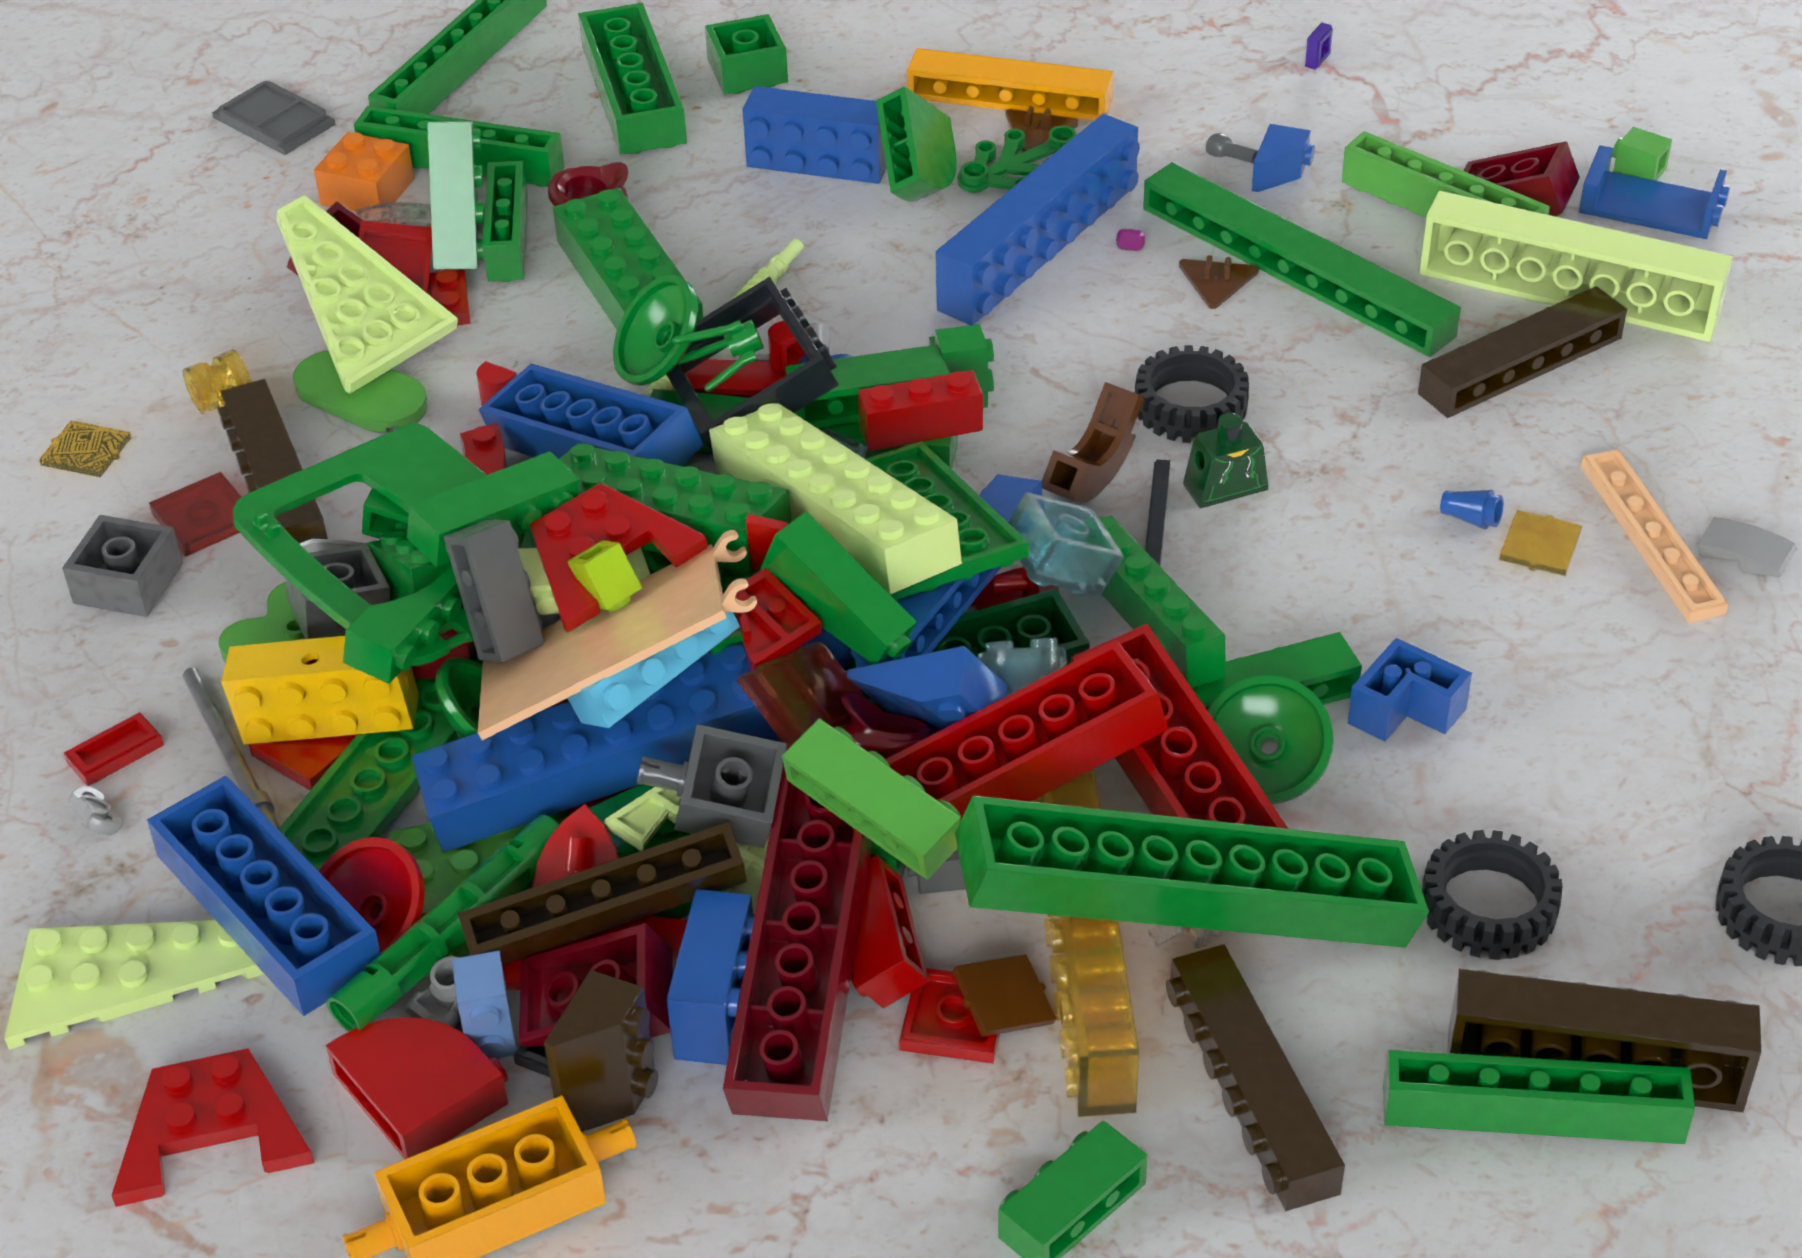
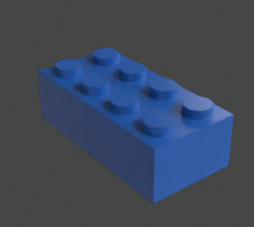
(813, 135)

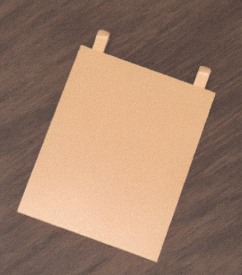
(662, 613)

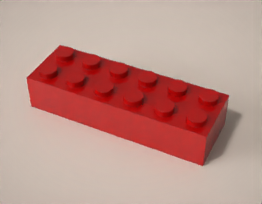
(1040, 733)
(1192, 764)

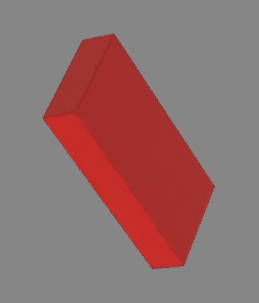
(113, 749)

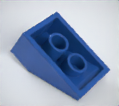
(931, 686)

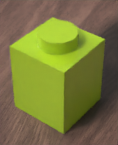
(606, 574)

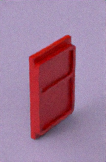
(402, 246)

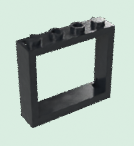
(793, 391)

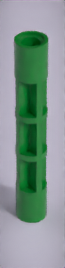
(438, 931)

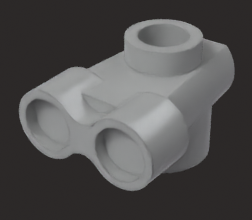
(439, 998)

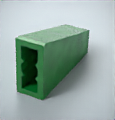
(839, 591)

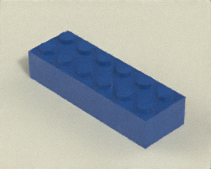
(557, 410)
(264, 893)

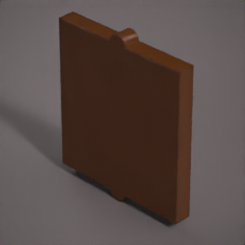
(1004, 995)

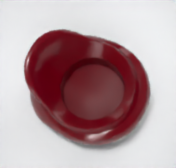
(586, 181)
(879, 730)

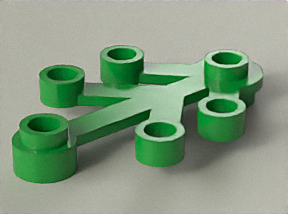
(977, 176)

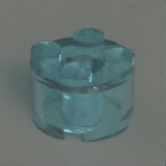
(1023, 665)

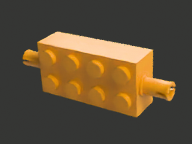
(491, 1186)

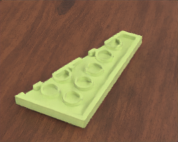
(116, 972)

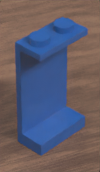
(1651, 201)

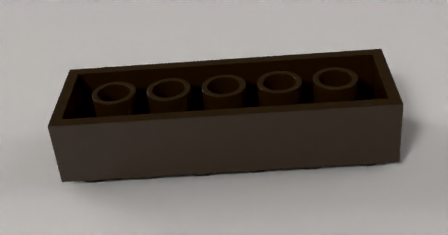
(1610, 1025)

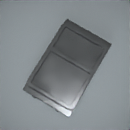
(274, 117)

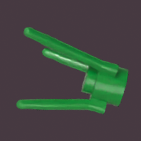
(739, 338)

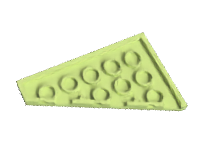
(360, 301)

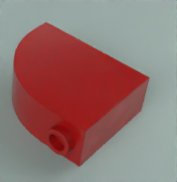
(418, 1080)

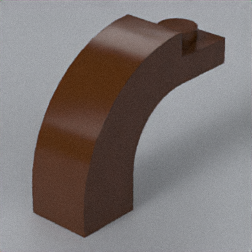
(1100, 452)

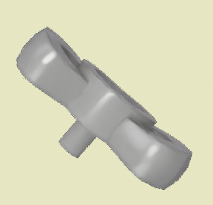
(95, 811)

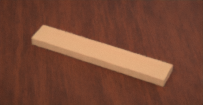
(1654, 536)

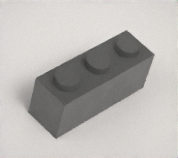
(494, 590)

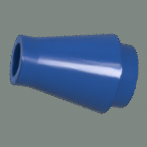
(1476, 507)

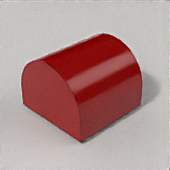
(782, 347)
(492, 379)

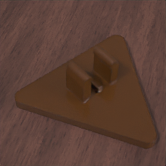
(1036, 125)
(1217, 280)

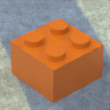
(364, 172)

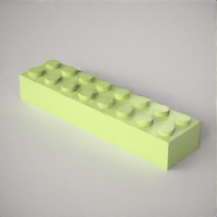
(1556, 258)
(867, 511)

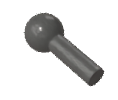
(1221, 146)

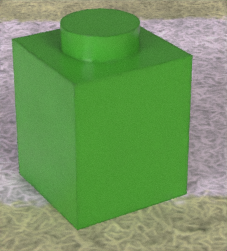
(1641, 154)

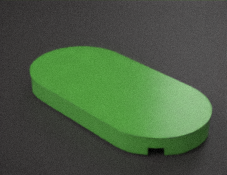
(380, 404)

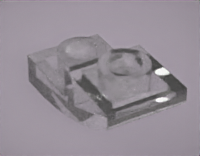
(398, 213)

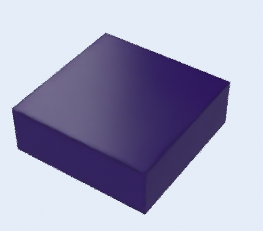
(1318, 45)

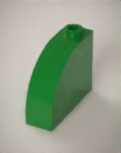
(916, 145)

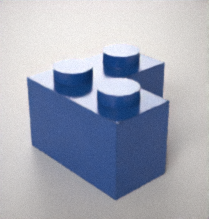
(1410, 685)

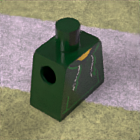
(1225, 463)

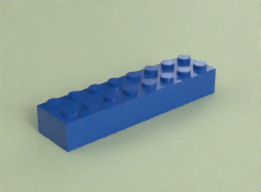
(1036, 219)
(559, 763)

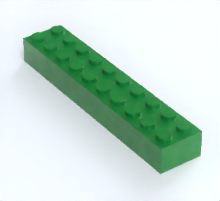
(1187, 873)

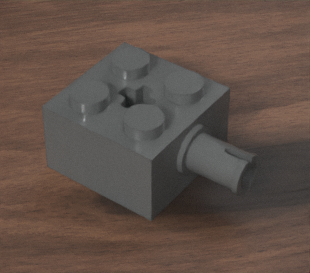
(723, 781)

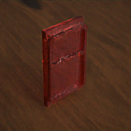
(799, 691)

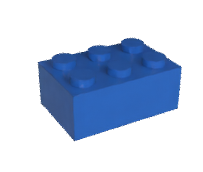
(709, 976)

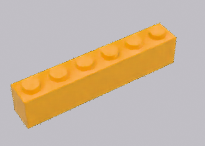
(1010, 84)

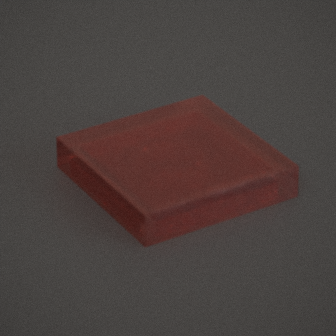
(199, 513)

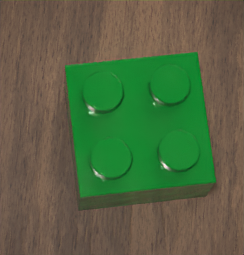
(746, 54)

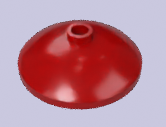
(375, 878)

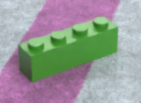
(873, 797)

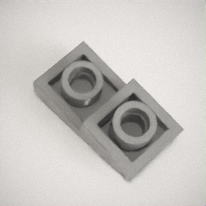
(1753, 547)

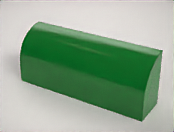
(865, 372)

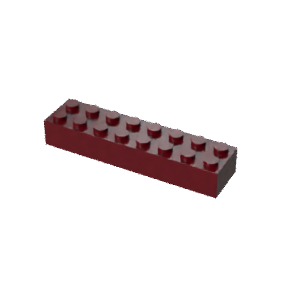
(798, 963)

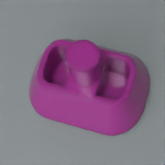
(1130, 239)

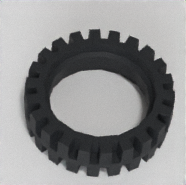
(1190, 366)
(1498, 856)
(1742, 917)

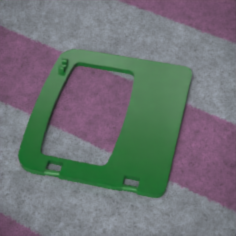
(401, 466)

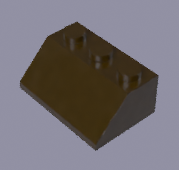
(602, 1052)

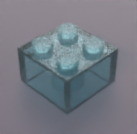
(1065, 545)

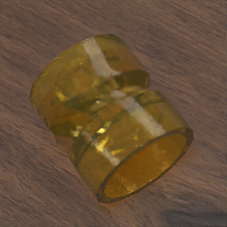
(207, 381)

